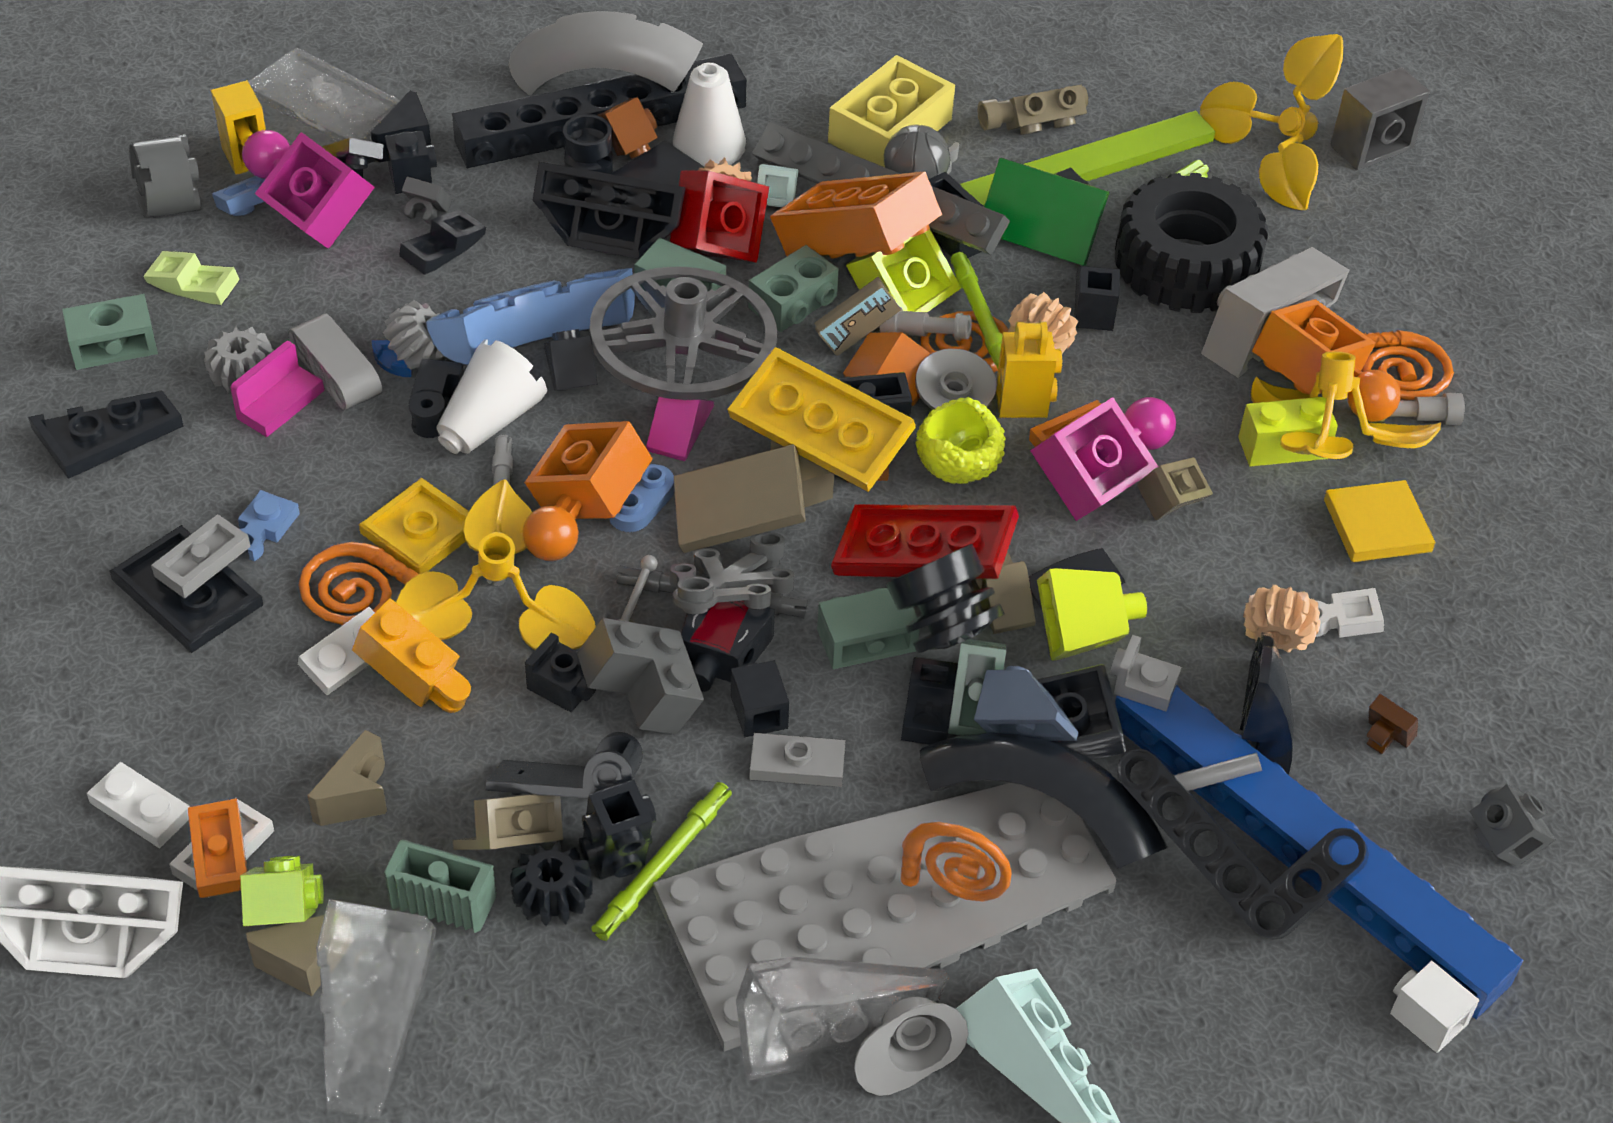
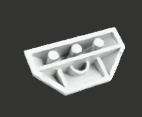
(85, 919)

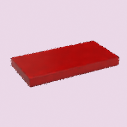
(906, 537)

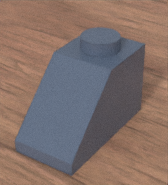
(1020, 705)

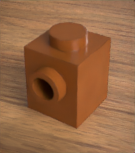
(631, 127)

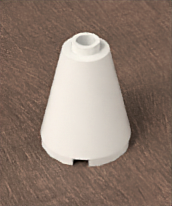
(709, 118)
(488, 397)

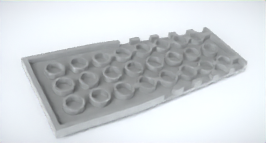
(845, 901)

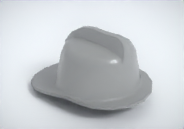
(909, 1045)

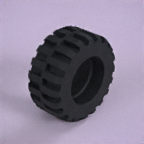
(1197, 211)

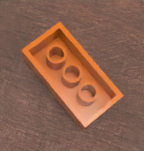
(858, 215)

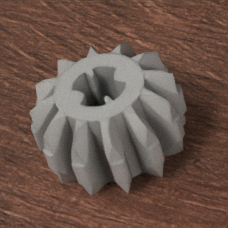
(409, 334)
(235, 355)

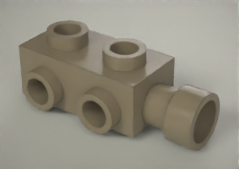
(1035, 109)

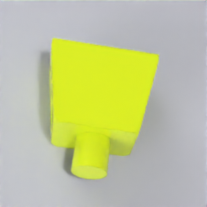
(1086, 610)

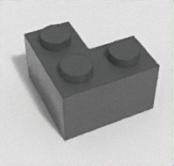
(648, 667)

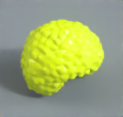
(960, 441)

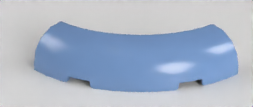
(529, 314)

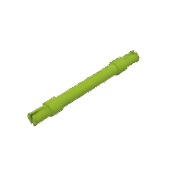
(969, 283)
(627, 901)

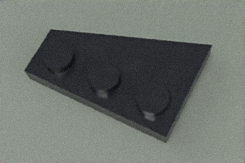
(99, 435)

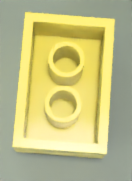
(885, 103)

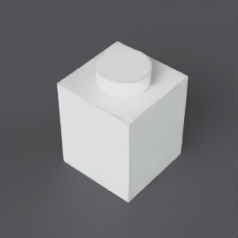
(1433, 1005)

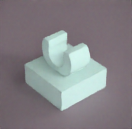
(781, 183)

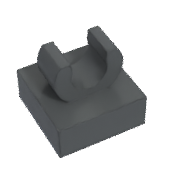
(425, 196)

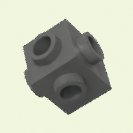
(1511, 824)

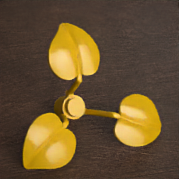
(1292, 171)
(1335, 381)
(496, 533)

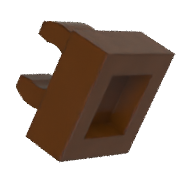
(1389, 724)

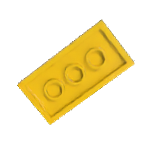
(822, 418)

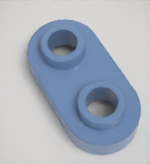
(646, 499)

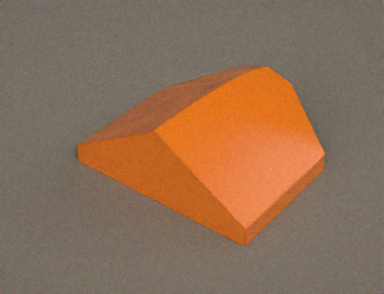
(888, 354)

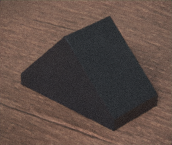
(404, 117)

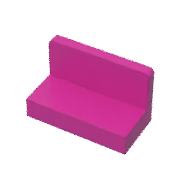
(274, 390)

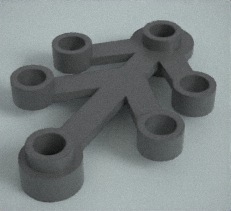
(699, 594)

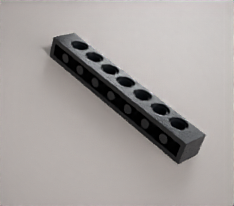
(537, 121)

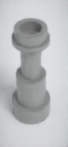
(921, 324)
(1448, 409)

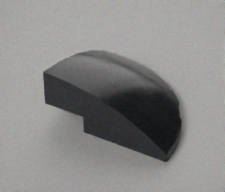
(1268, 705)

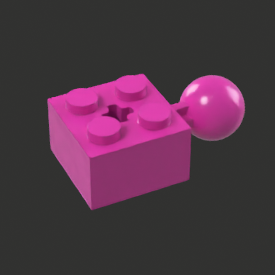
(305, 183)
(1105, 452)

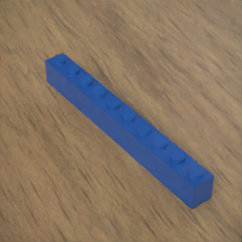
(1290, 820)

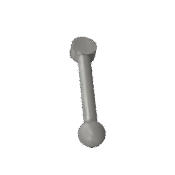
(648, 564)

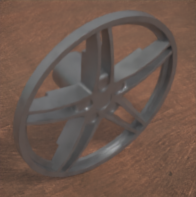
(683, 327)

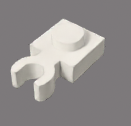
(1351, 613)

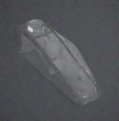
(369, 990)
(813, 1003)

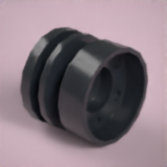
(945, 599)

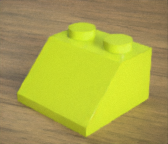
(914, 275)

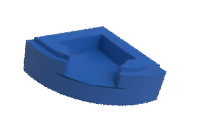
(389, 358)

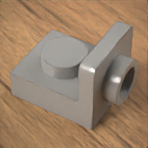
(1144, 677)

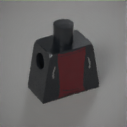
(726, 639)

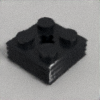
(1090, 700)

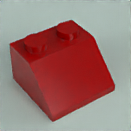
(721, 215)

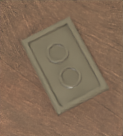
(739, 498)

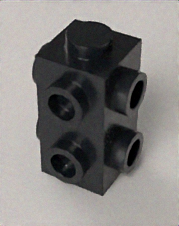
(617, 830)

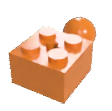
(1299, 336)
(581, 477)

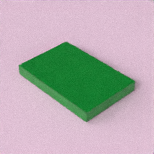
(1046, 210)

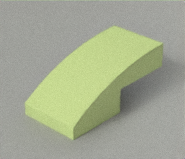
(185, 276)

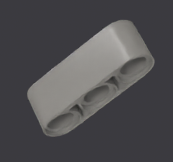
(336, 361)

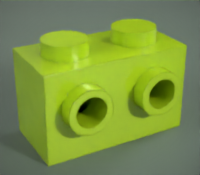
(280, 892)

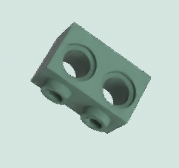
(796, 286)

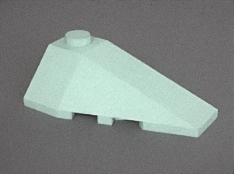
(1020, 1032)

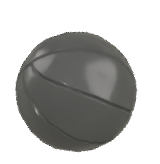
(917, 150)

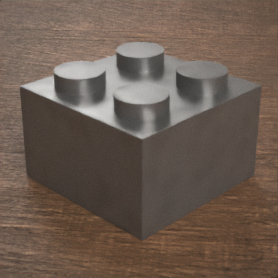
(1379, 118)

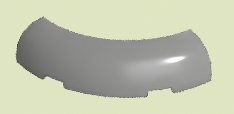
(607, 42)

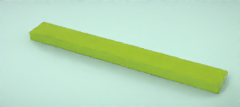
(1118, 151)

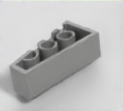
(1249, 303)

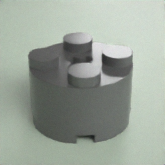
(164, 176)

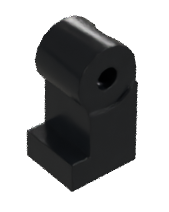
(432, 393)

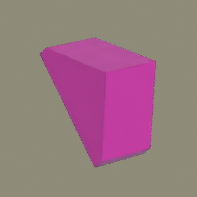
(677, 426)

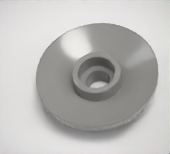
(957, 371)

